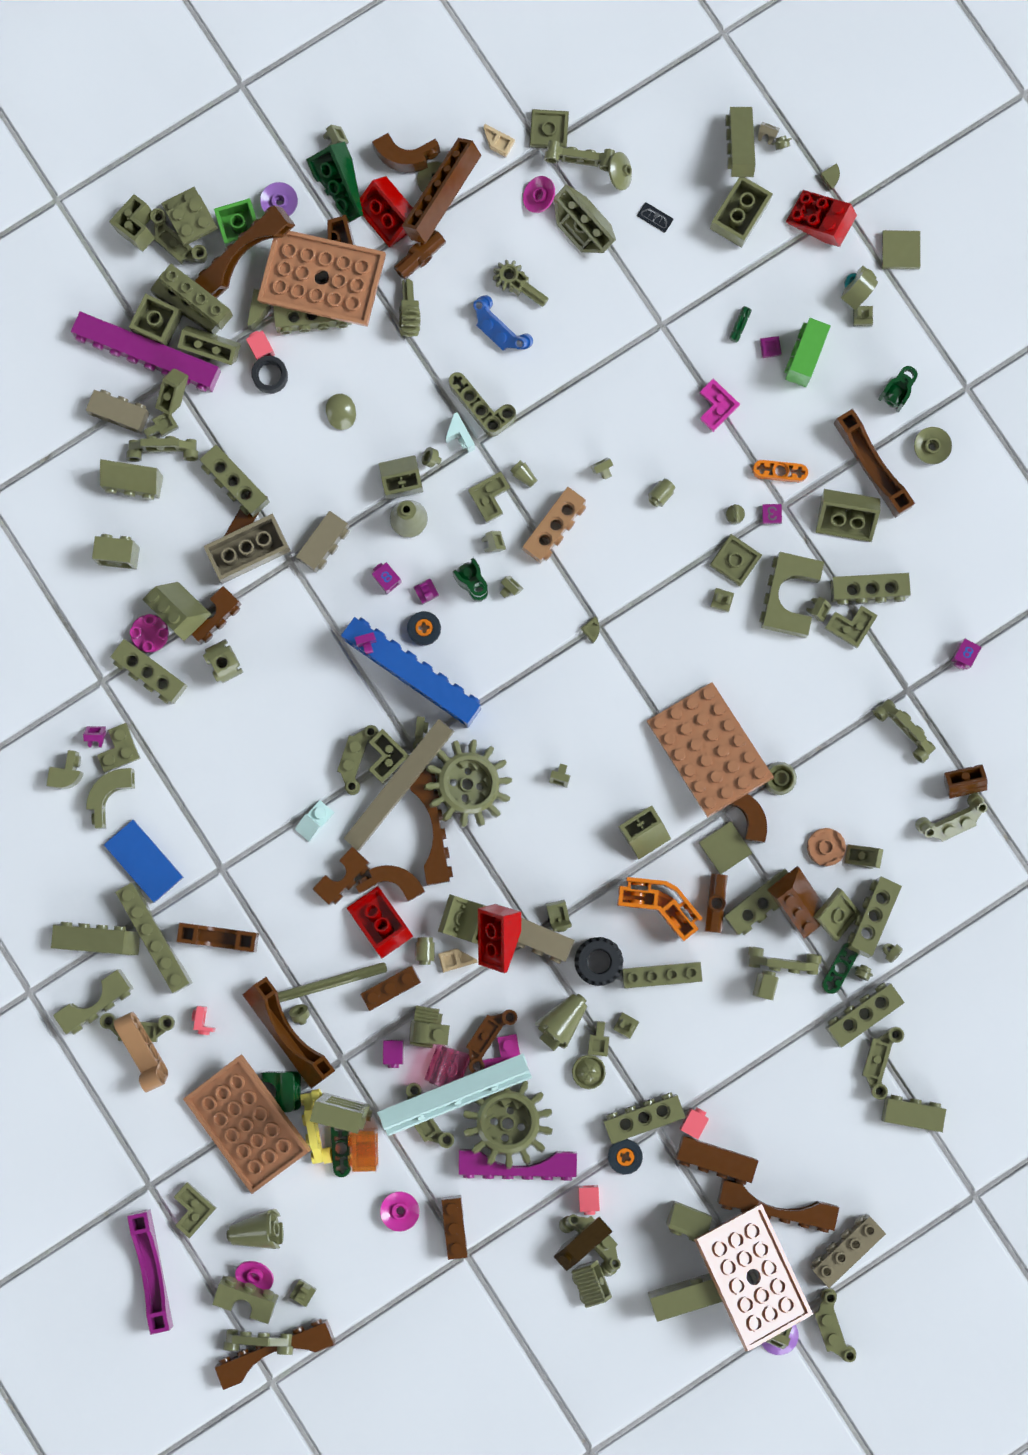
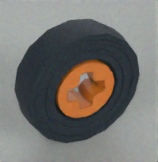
(431, 634)
(635, 1155)

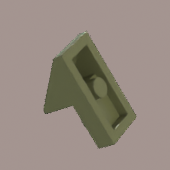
(864, 856)

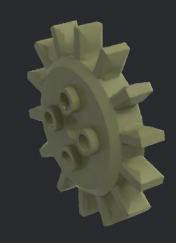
(482, 773)
(524, 1113)

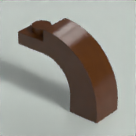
(405, 160)
(755, 818)
(387, 873)

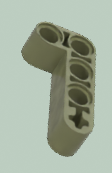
(478, 402)

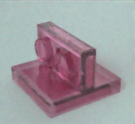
(446, 1065)

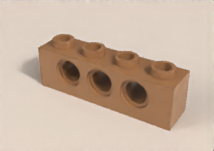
(568, 499)

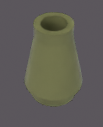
(523, 473)

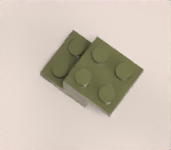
(189, 216)
(460, 919)

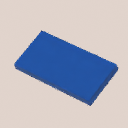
(143, 861)

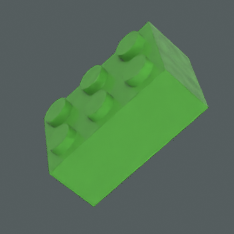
(806, 352)

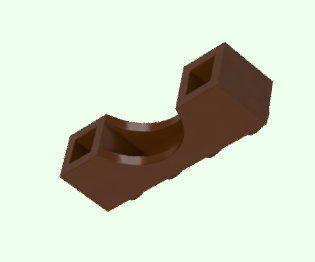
(217, 937)

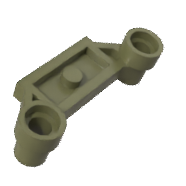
(573, 155)
(172, 243)
(166, 444)
(904, 722)
(353, 756)
(955, 823)
(811, 964)
(153, 1029)
(877, 1060)
(429, 1129)
(605, 1249)
(830, 1327)
(233, 1340)

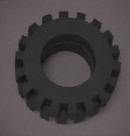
(611, 949)

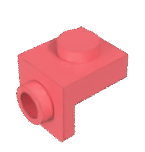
(199, 1017)

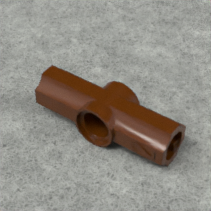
(419, 255)
(714, 916)

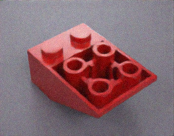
(822, 217)

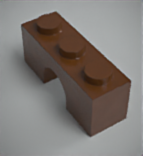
(226, 606)
(331, 890)
(390, 988)
(454, 1227)

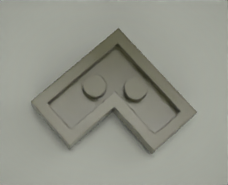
(485, 493)
(852, 631)
(124, 751)
(198, 1209)

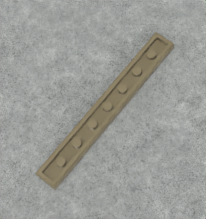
(399, 784)

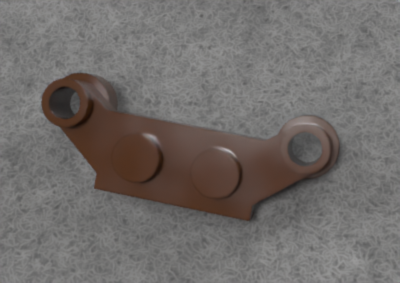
(485, 1036)

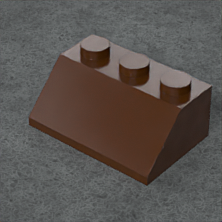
(797, 901)

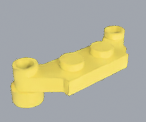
(313, 1138)

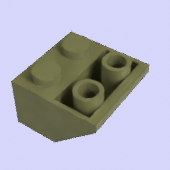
(400, 477)
(645, 832)
(688, 1221)

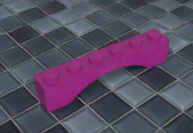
(560, 1164)
(146, 1246)

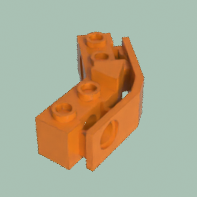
(663, 903)

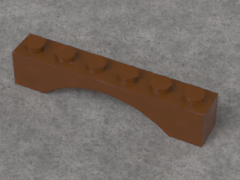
(217, 276)
(886, 484)
(436, 865)
(265, 1003)
(816, 1214)
(312, 1338)

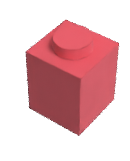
(259, 345)
(694, 1122)
(589, 1199)

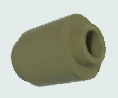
(661, 493)
(424, 950)

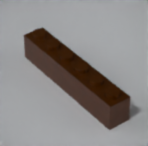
(441, 190)

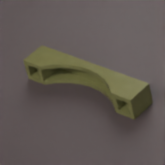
(154, 940)

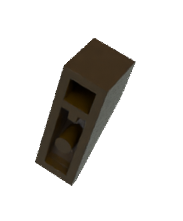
(582, 1243)

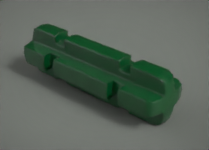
(740, 324)

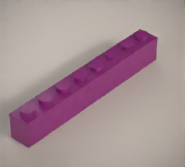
(144, 351)

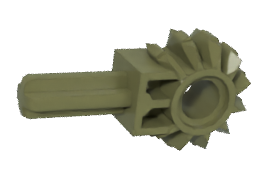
(518, 283)
(409, 311)

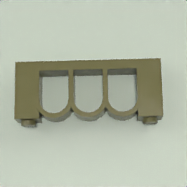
(341, 1113)

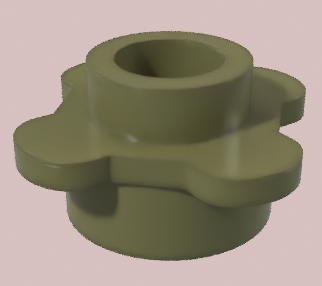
(782, 142)

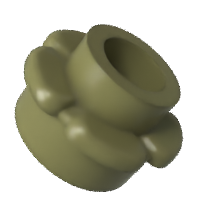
(863, 972)

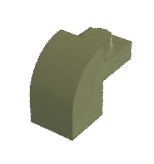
(860, 288)
(66, 777)
(429, 1033)

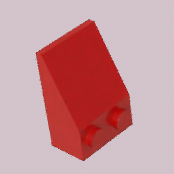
(380, 922)
(497, 936)

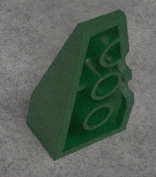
(336, 172)

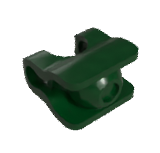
(899, 388)
(469, 578)
(287, 1088)

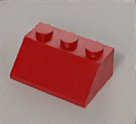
(385, 210)

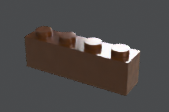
(716, 1159)

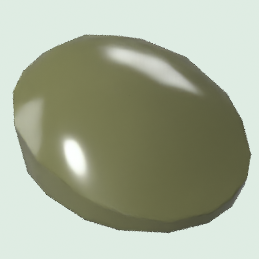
(341, 411)

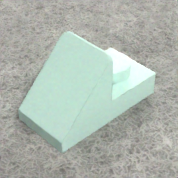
(458, 429)
(314, 820)

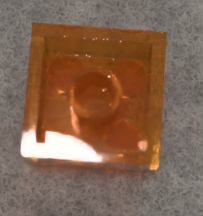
(364, 1150)

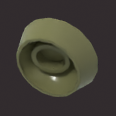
(783, 780)
(588, 1072)

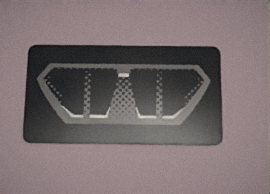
(655, 217)

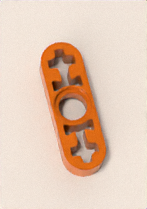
(766, 465)

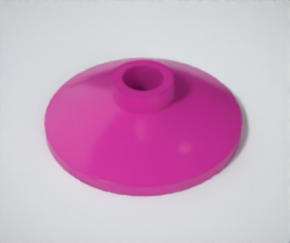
(539, 194)
(397, 1221)
(255, 1273)

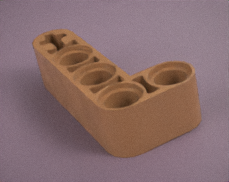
(152, 1068)

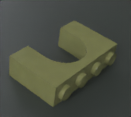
(788, 567)

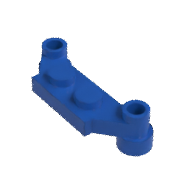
(496, 329)

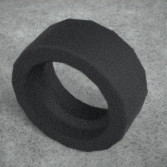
(269, 389)

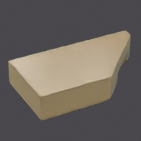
(498, 141)
(455, 959)

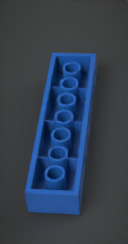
(414, 674)

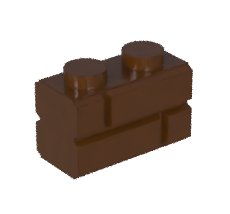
(965, 781)

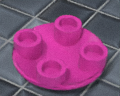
(149, 633)

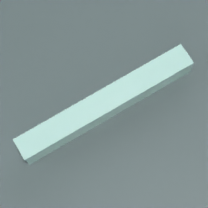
(454, 1094)

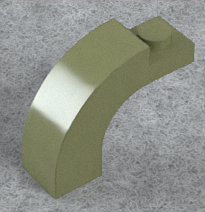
(103, 789)

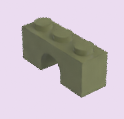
(261, 1301)

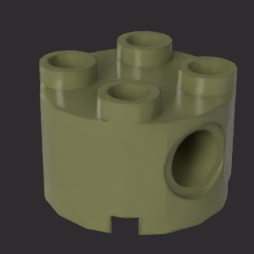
(220, 650)

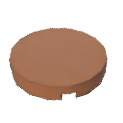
(826, 847)

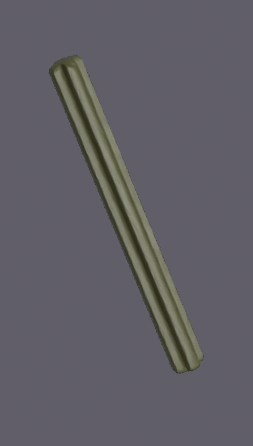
(332, 982)

